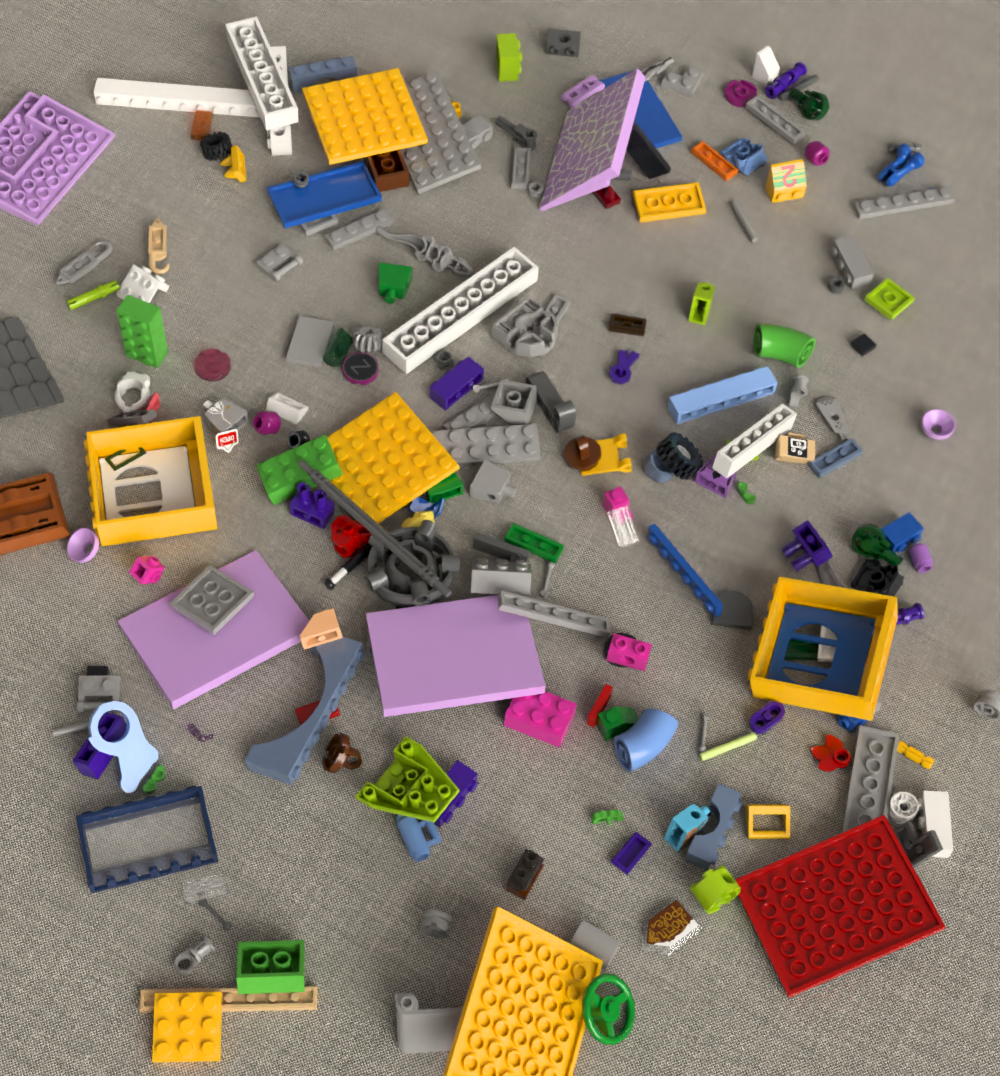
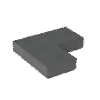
(917, 848)

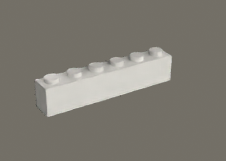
(754, 440)

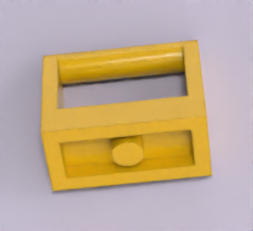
(783, 809)

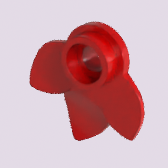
(828, 754)

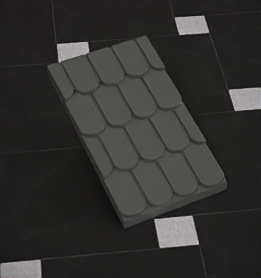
(23, 374)

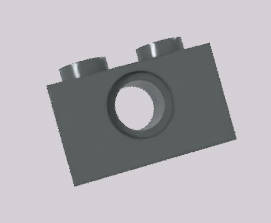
(563, 42)

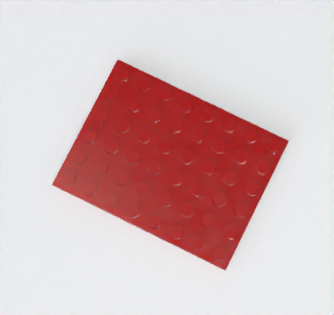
(837, 906)

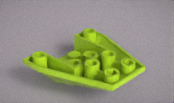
(411, 785)

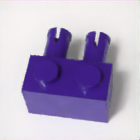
(312, 506)
(809, 540)

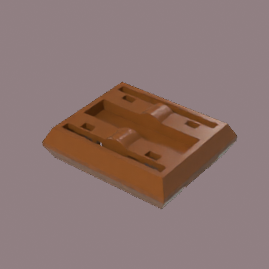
(24, 506)

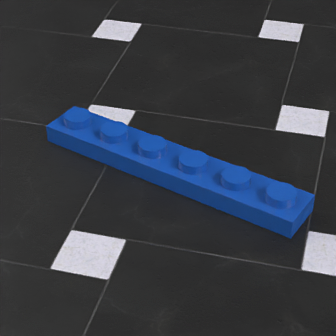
(687, 573)

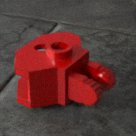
(348, 535)

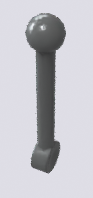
(225, 925)

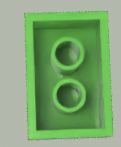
(271, 967)

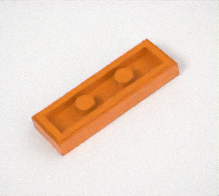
(714, 161)

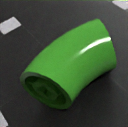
(782, 344)

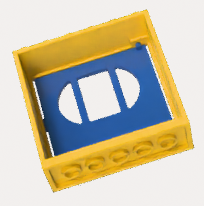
(852, 619)

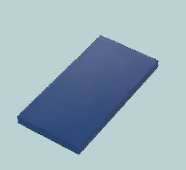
(652, 115)
(324, 195)

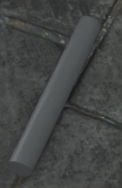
(800, 86)

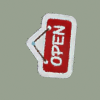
(227, 440)

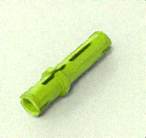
(100, 291)

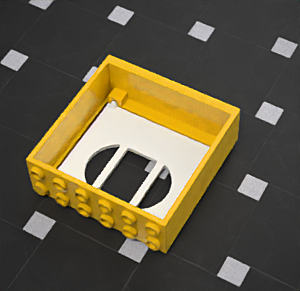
(166, 456)

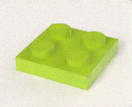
(889, 299)

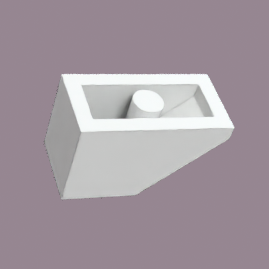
(766, 67)

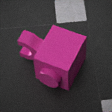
(615, 499)

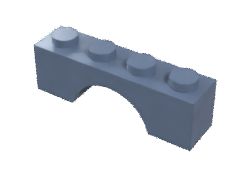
(308, 74)
(704, 847)

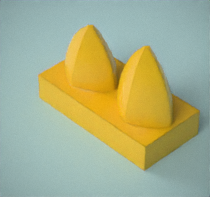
(237, 161)

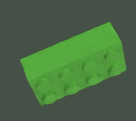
(142, 331)
(282, 473)

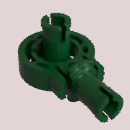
(811, 104)
(874, 544)

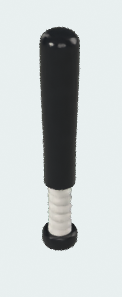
(353, 562)

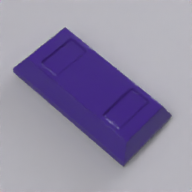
(631, 853)

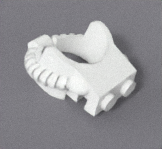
(129, 381)

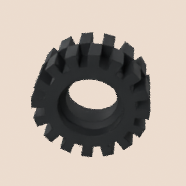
(216, 146)

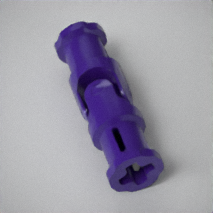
(786, 80)

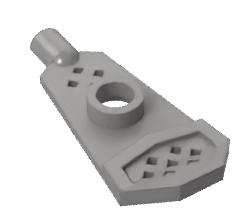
(830, 408)

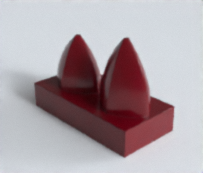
(607, 197)

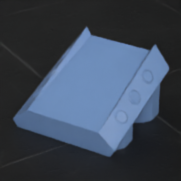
(745, 155)

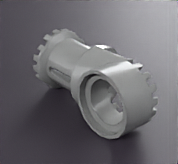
(799, 390)
(194, 955)

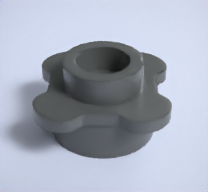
(444, 355)

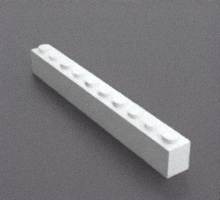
(174, 97)

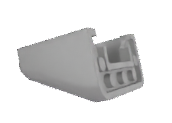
(426, 1028)

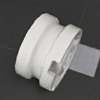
(906, 801)

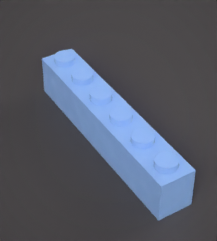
(722, 395)

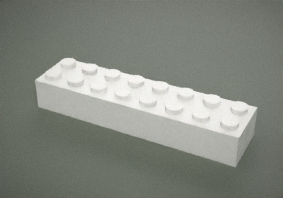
(261, 73)

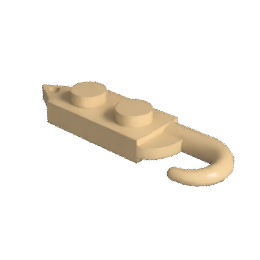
(157, 246)

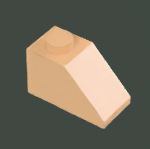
(321, 629)

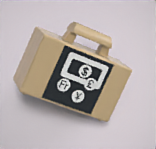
(794, 449)

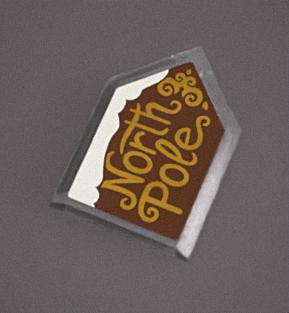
(668, 928)

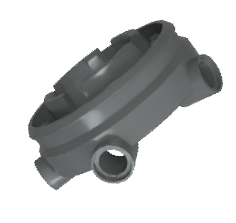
(418, 541)

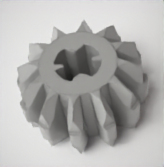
(367, 339)

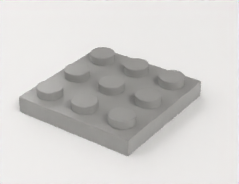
(211, 599)

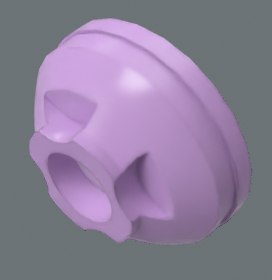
(939, 419)
(78, 544)

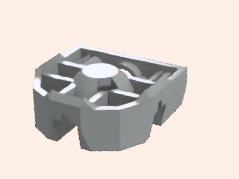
(528, 343)

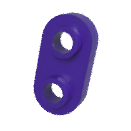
(765, 717)

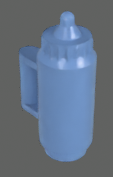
(414, 838)

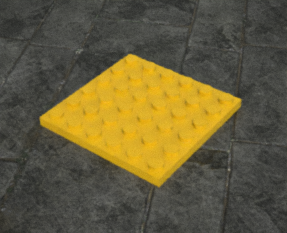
(364, 116)
(388, 458)

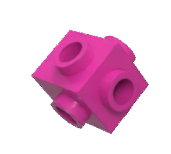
(147, 569)

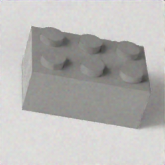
(493, 576)

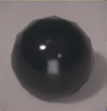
(297, 438)

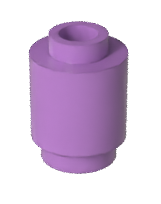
(921, 557)

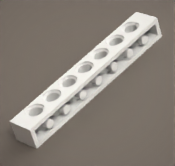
(280, 138)

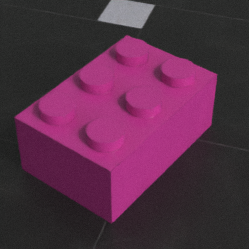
(541, 717)

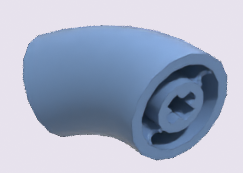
(645, 739)

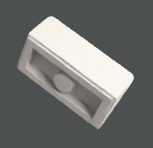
(286, 407)

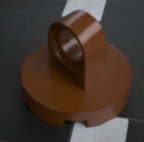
(582, 453)
(339, 751)

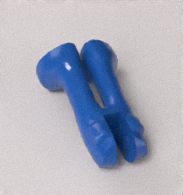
(903, 155)

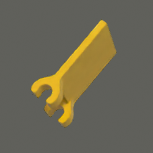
(610, 459)

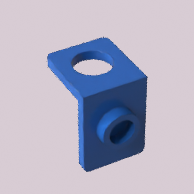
(420, 504)

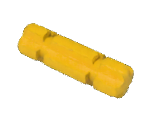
(915, 755)

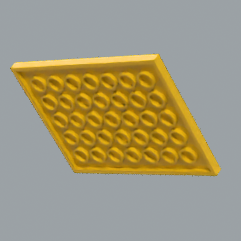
(522, 1004)

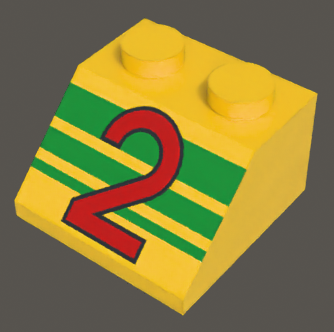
(786, 181)

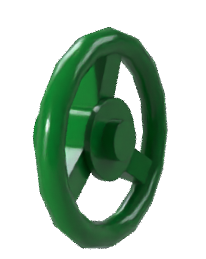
(607, 1010)

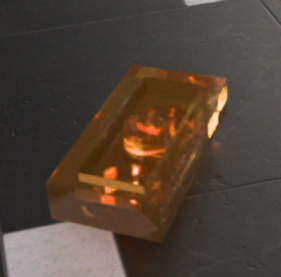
(201, 124)

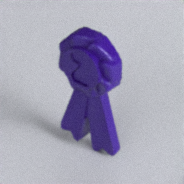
(621, 373)

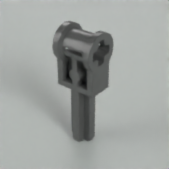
(520, 133)

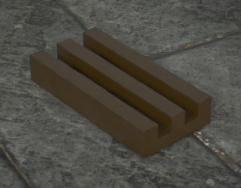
(627, 327)

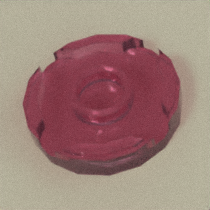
(212, 365)

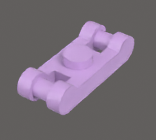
(582, 91)

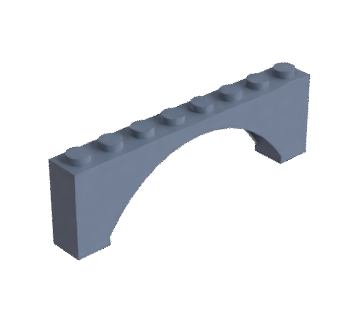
(286, 756)

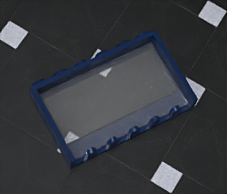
(146, 839)

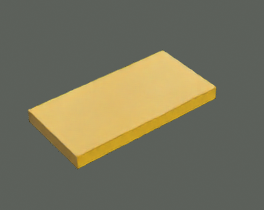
(669, 202)

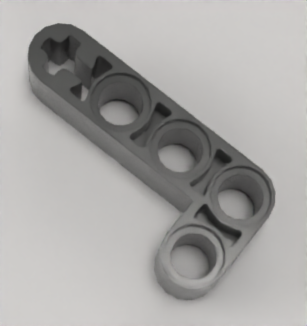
(559, 413)

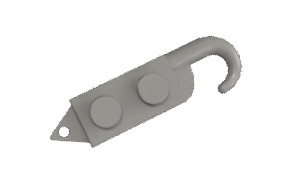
(83, 264)

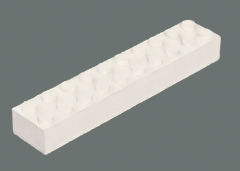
(459, 310)

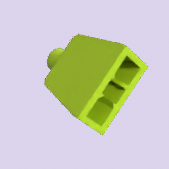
(702, 296)

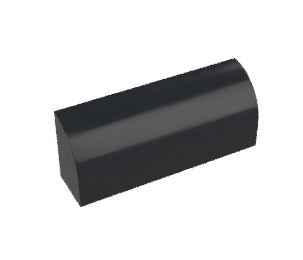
(646, 154)

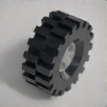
(679, 456)

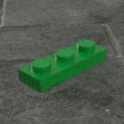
(534, 543)

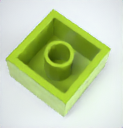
(508, 57)

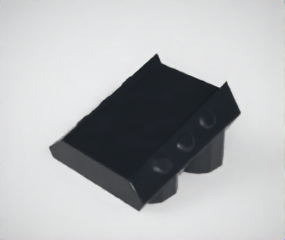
(877, 578)

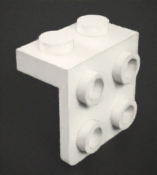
(141, 284)

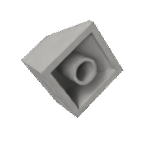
(515, 402)

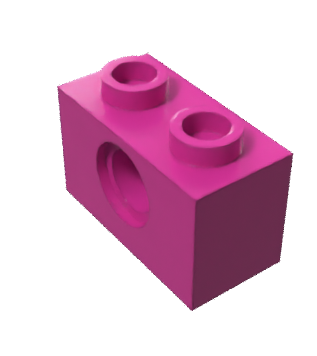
(629, 652)

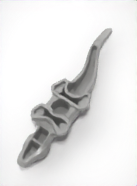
(430, 250)

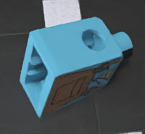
(691, 822)

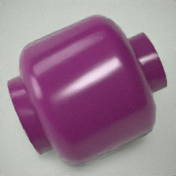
(817, 153)
(267, 422)

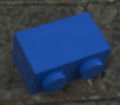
(903, 532)

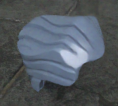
(655, 469)

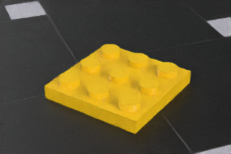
(187, 1027)

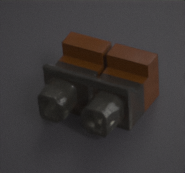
(525, 874)

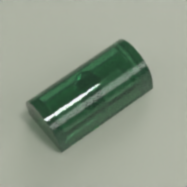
(338, 348)

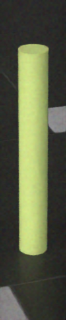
(727, 746)

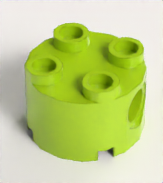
(715, 889)

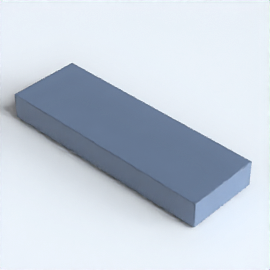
(835, 458)

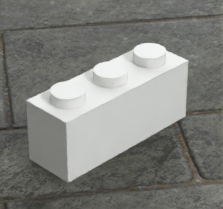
(936, 816)

